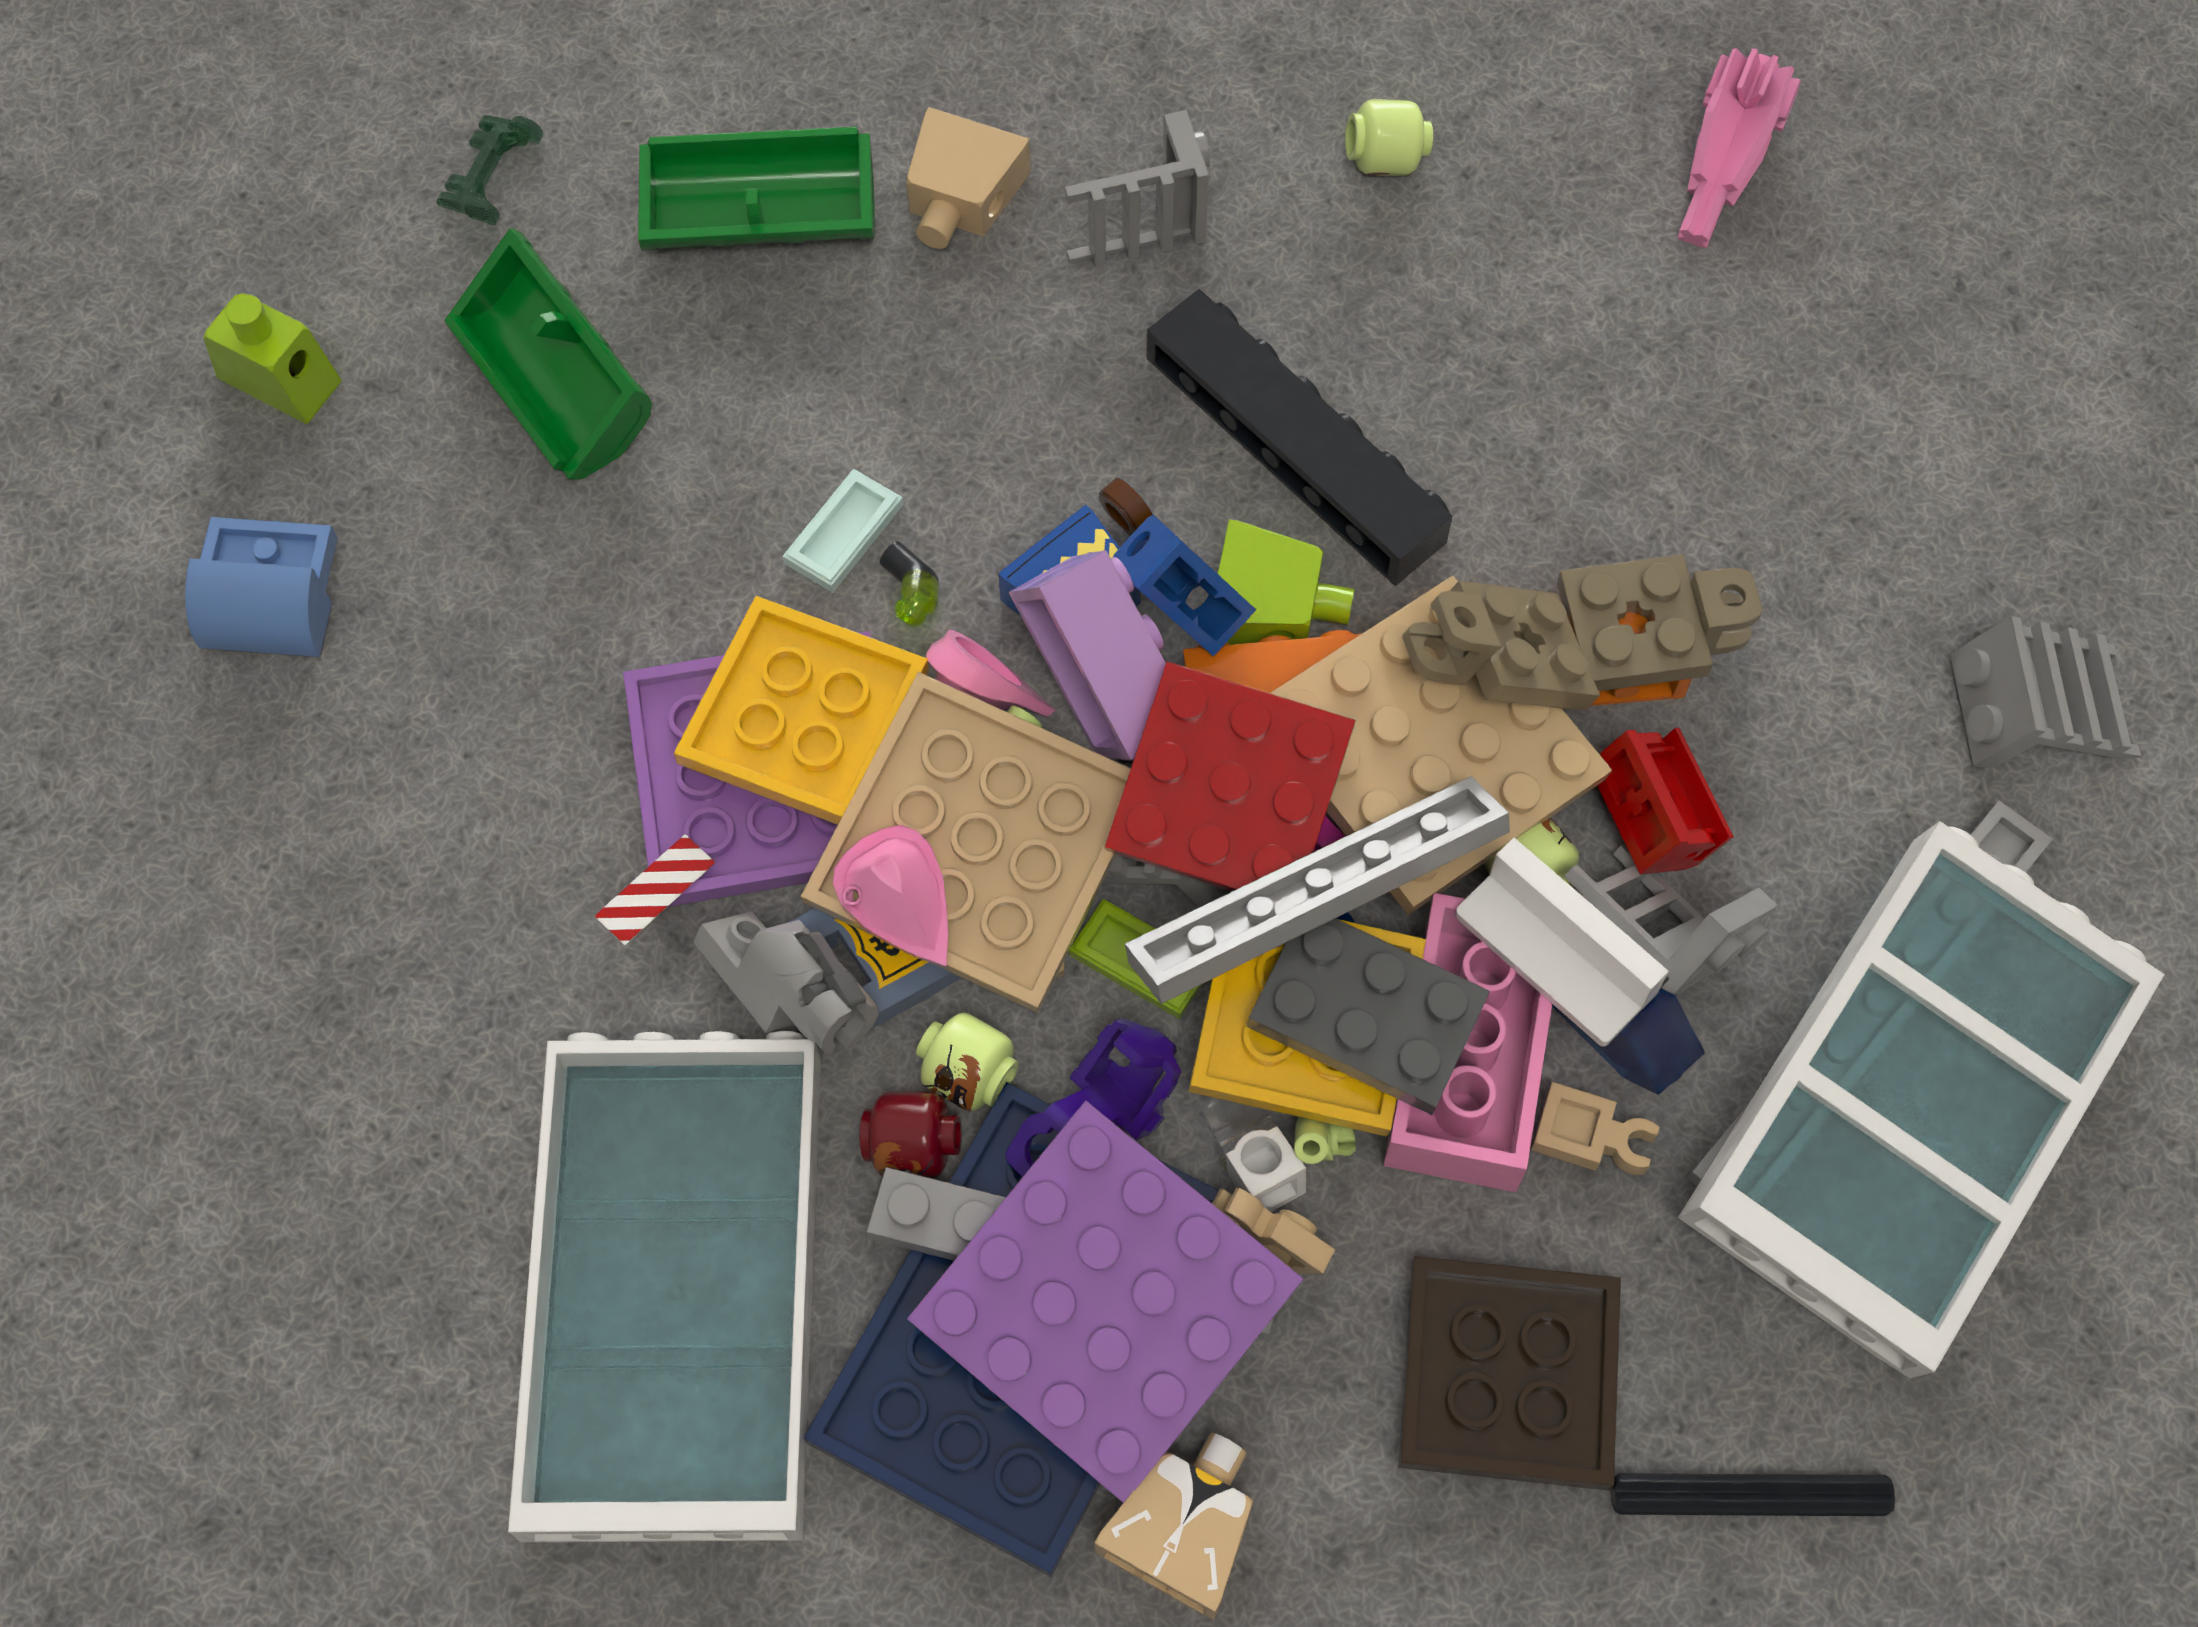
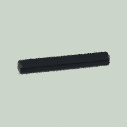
(1752, 1494)

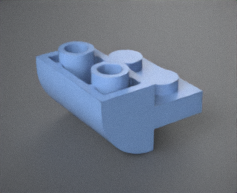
(261, 587)

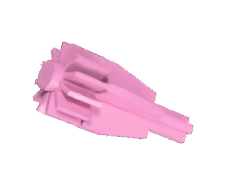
(1742, 109)

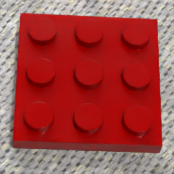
(1227, 780)

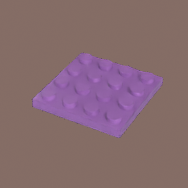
(747, 835)
(1105, 1300)

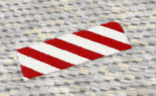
(654, 889)

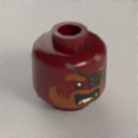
(910, 1133)

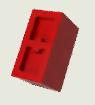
(1661, 802)

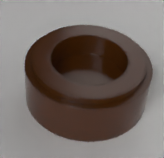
(1124, 505)

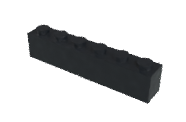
(1299, 436)

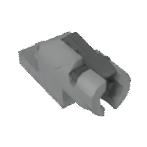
(788, 979)

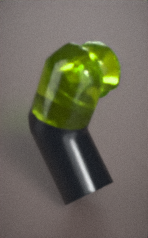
(918, 585)

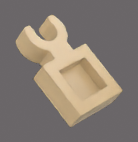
(1581, 1129)
(1283, 1234)

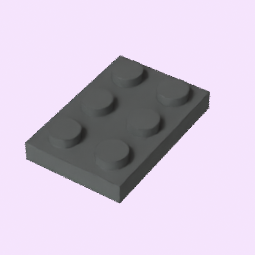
(1369, 1011)

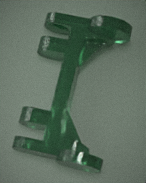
(494, 140)

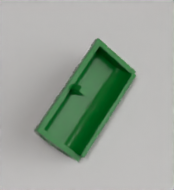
(755, 188)
(548, 361)

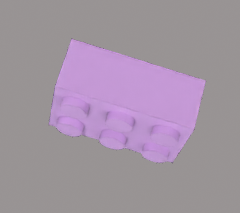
(1096, 647)

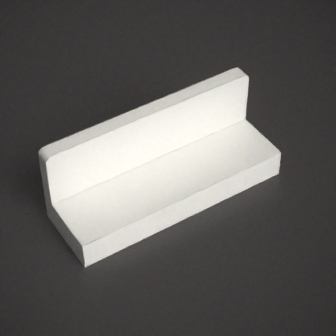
(1561, 944)

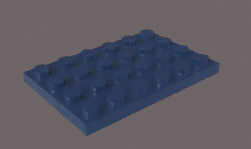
(930, 1425)

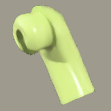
(1322, 1141)

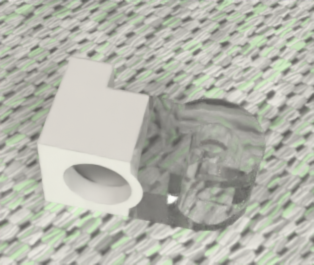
(1253, 1151)

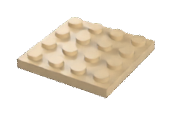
(1432, 734)
(1011, 825)

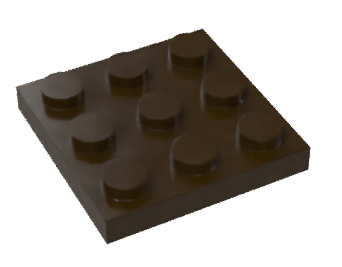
(1511, 1373)

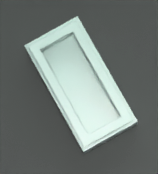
(843, 530)

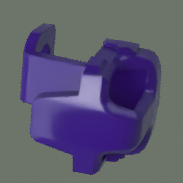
(1116, 1091)

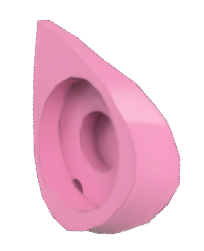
(980, 674)
(897, 892)

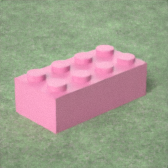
(1491, 1099)

